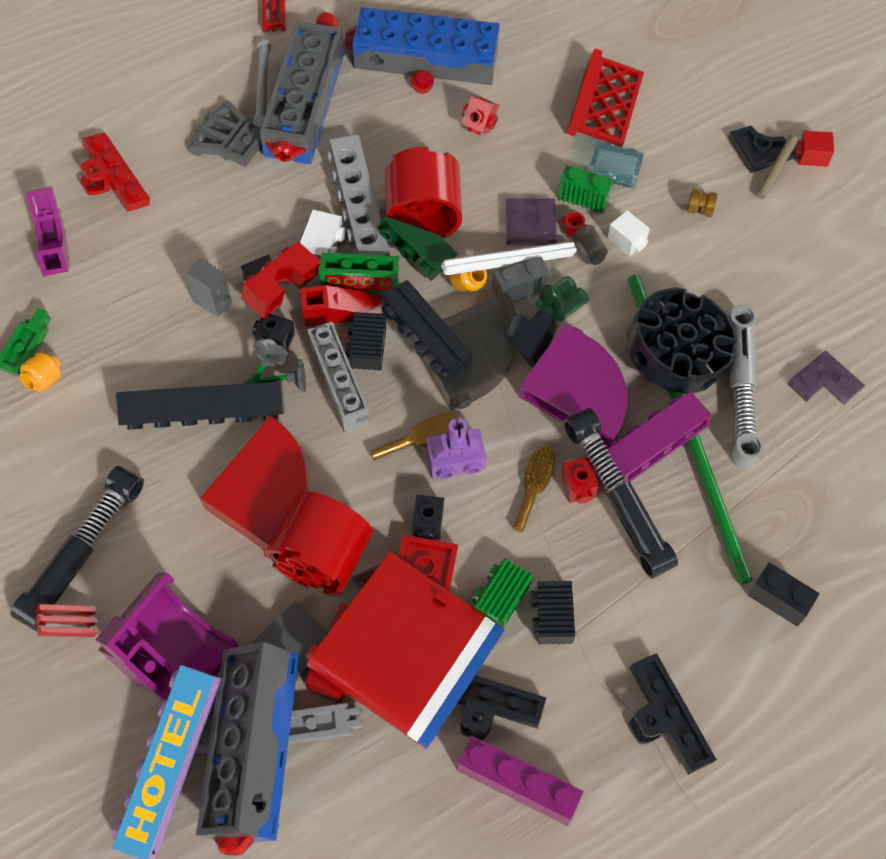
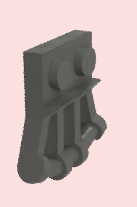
(238, 146)

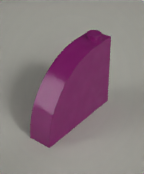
(578, 376)

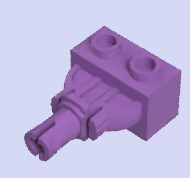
(456, 451)

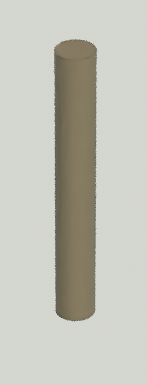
(777, 167)

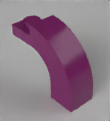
(50, 231)

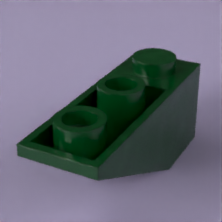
(419, 246)

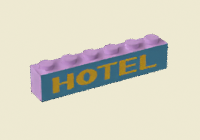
(166, 763)

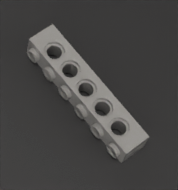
(357, 196)

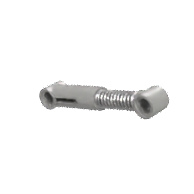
(744, 384)

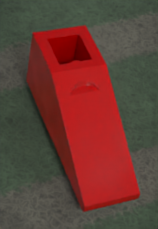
(336, 304)

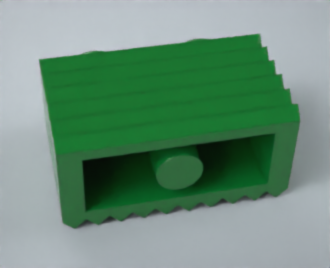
(585, 189)
(503, 592)

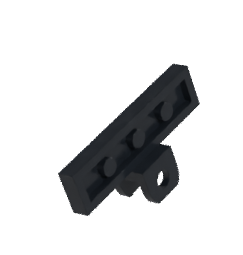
(490, 698)
(667, 716)

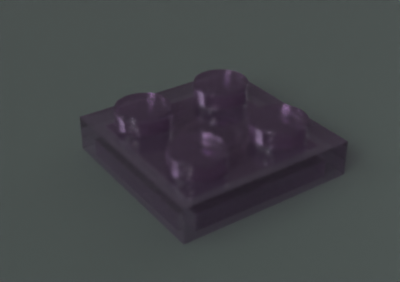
(530, 221)

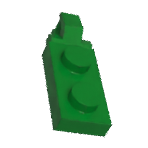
(24, 342)

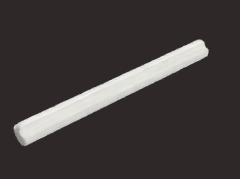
(507, 258)

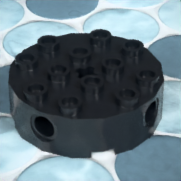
(681, 341)

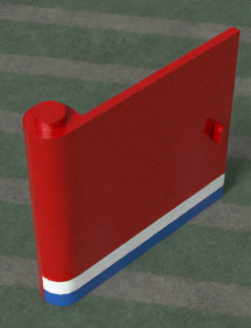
(405, 649)

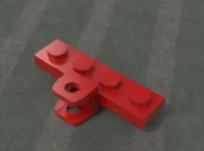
(112, 172)

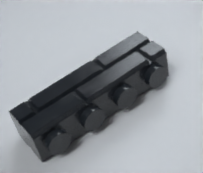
(426, 330)

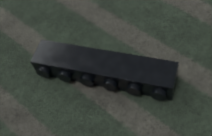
(200, 403)

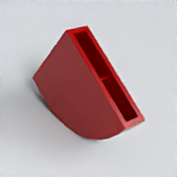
(259, 484)

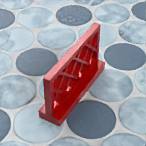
(589, 89)

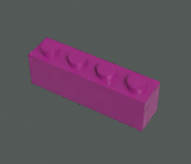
(659, 436)
(519, 780)

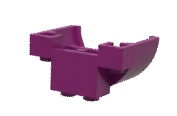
(159, 636)

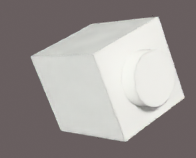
(628, 233)

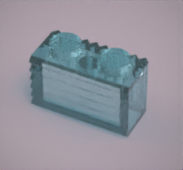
(617, 164)

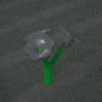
(273, 354)

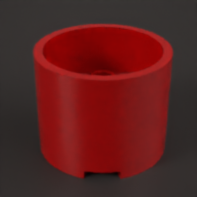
(424, 190)
(319, 542)

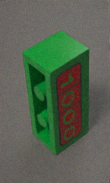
(359, 272)

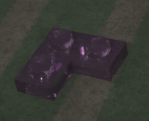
(827, 373)

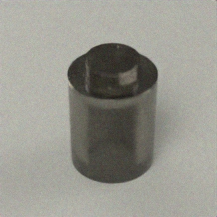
(590, 245)

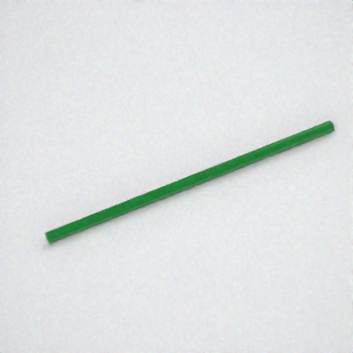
(707, 477)

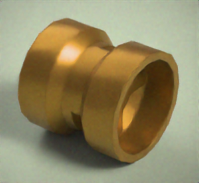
(702, 202)

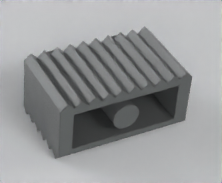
(521, 279)
(209, 287)

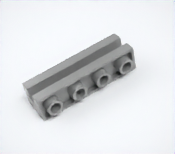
(338, 377)

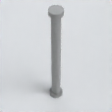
(263, 47)

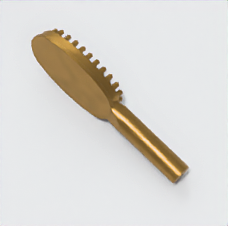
(430, 427)
(536, 478)

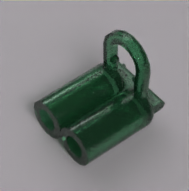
(562, 299)

